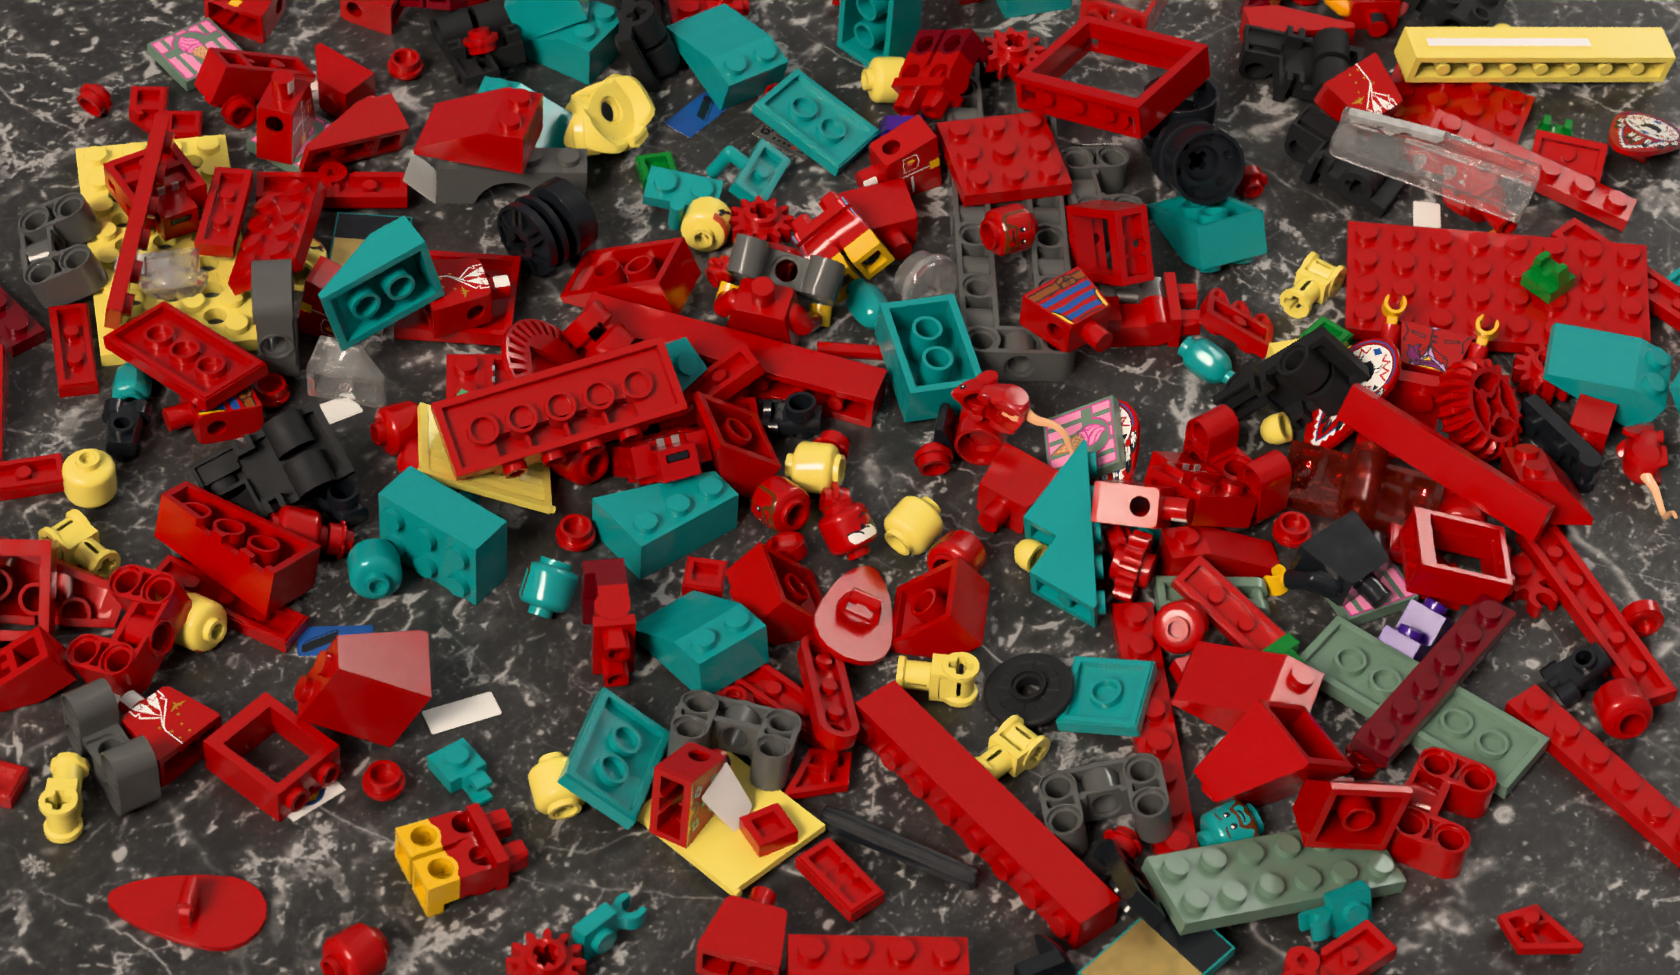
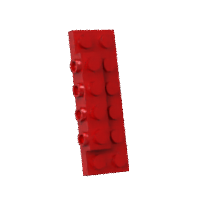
(559, 411)

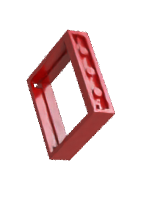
(1042, 90)

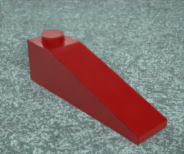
(80, 594)

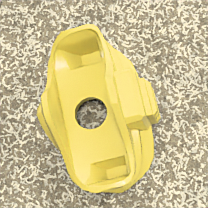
(631, 115)

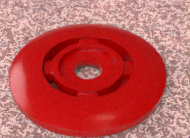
(534, 347)

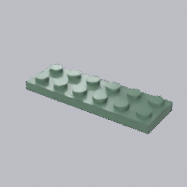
(1367, 671)
(1260, 879)

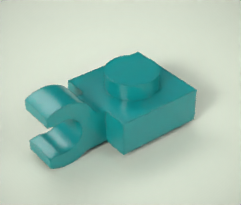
(461, 768)
(1340, 913)
(600, 927)

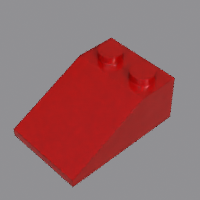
(485, 129)
(644, 273)
(1228, 680)

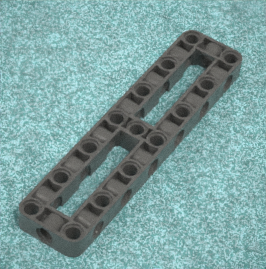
(1005, 349)

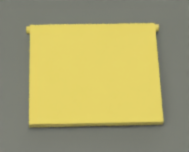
(527, 491)
(727, 854)

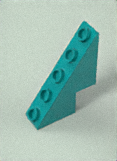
(1062, 521)

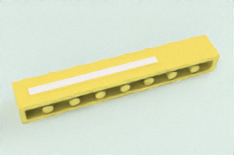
(1533, 54)

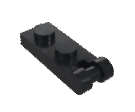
(1560, 442)
(1130, 884)

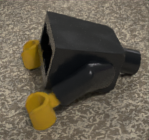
(1337, 564)

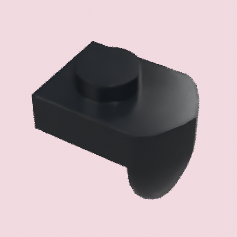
(1050, 961)

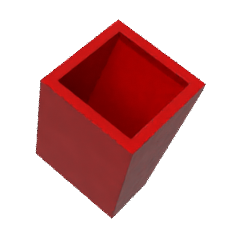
(368, 685)
(1270, 756)

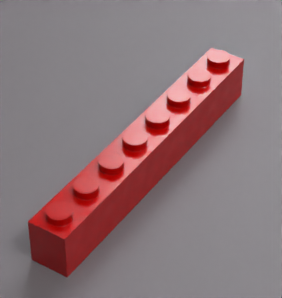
(843, 386)
(986, 816)

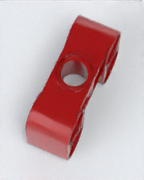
(1214, 441)
(153, 618)
(1441, 783)

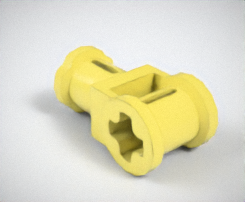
(1313, 283)
(81, 545)
(941, 677)
(1013, 749)
(63, 798)

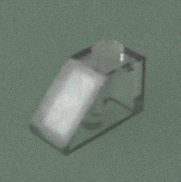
(345, 375)

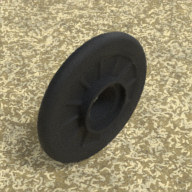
(1040, 669)

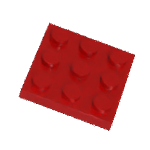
(1003, 158)
(416, 325)

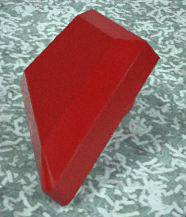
(820, 774)
(1536, 932)

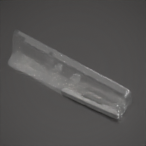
(1437, 162)

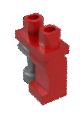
(1152, 312)

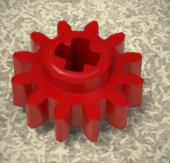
(1011, 52)
(761, 220)
(1529, 371)
(1133, 566)
(546, 956)

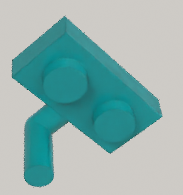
(757, 172)
(676, 191)

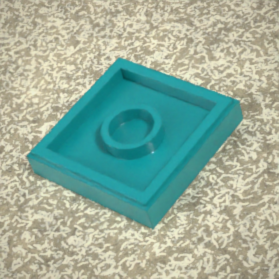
(1108, 696)

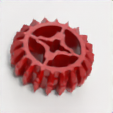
(1478, 408)

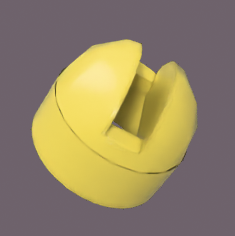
(1276, 429)
(1028, 552)

